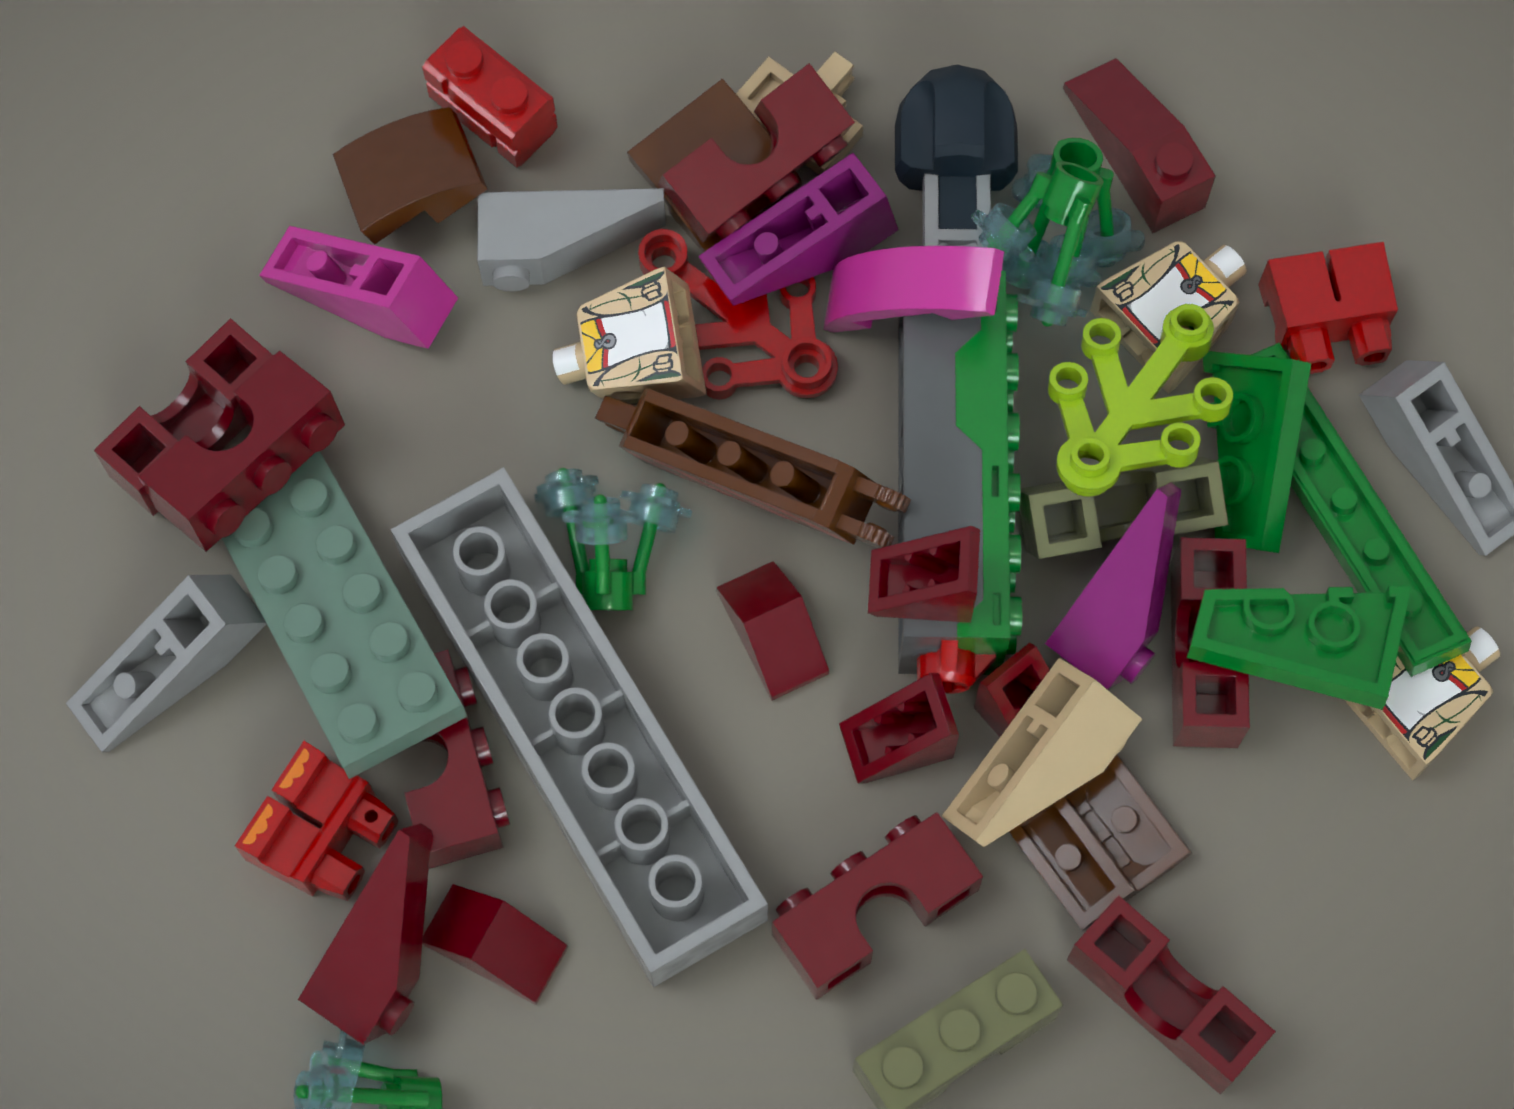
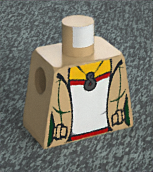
(1161, 282)
(636, 342)
(1431, 706)

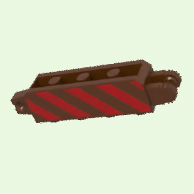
(752, 466)

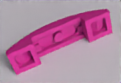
(913, 281)

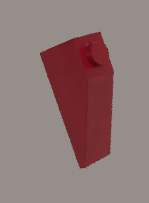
(1142, 144)
(378, 949)

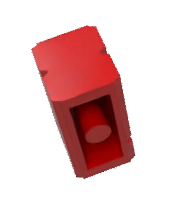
(490, 96)

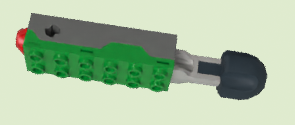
(960, 376)

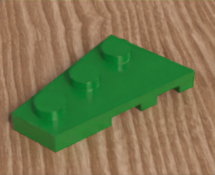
(1258, 442)
(1316, 642)

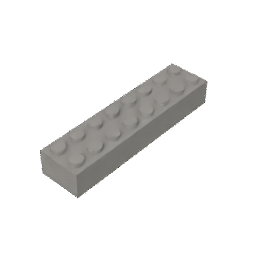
(580, 727)

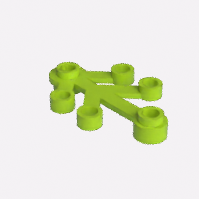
(1134, 405)

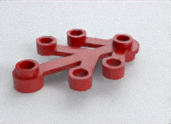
(748, 325)

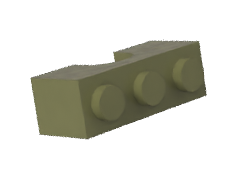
(1067, 523)
(958, 1034)

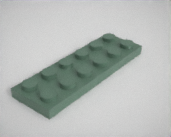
(341, 621)

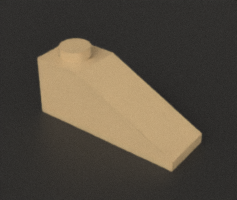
(1048, 750)

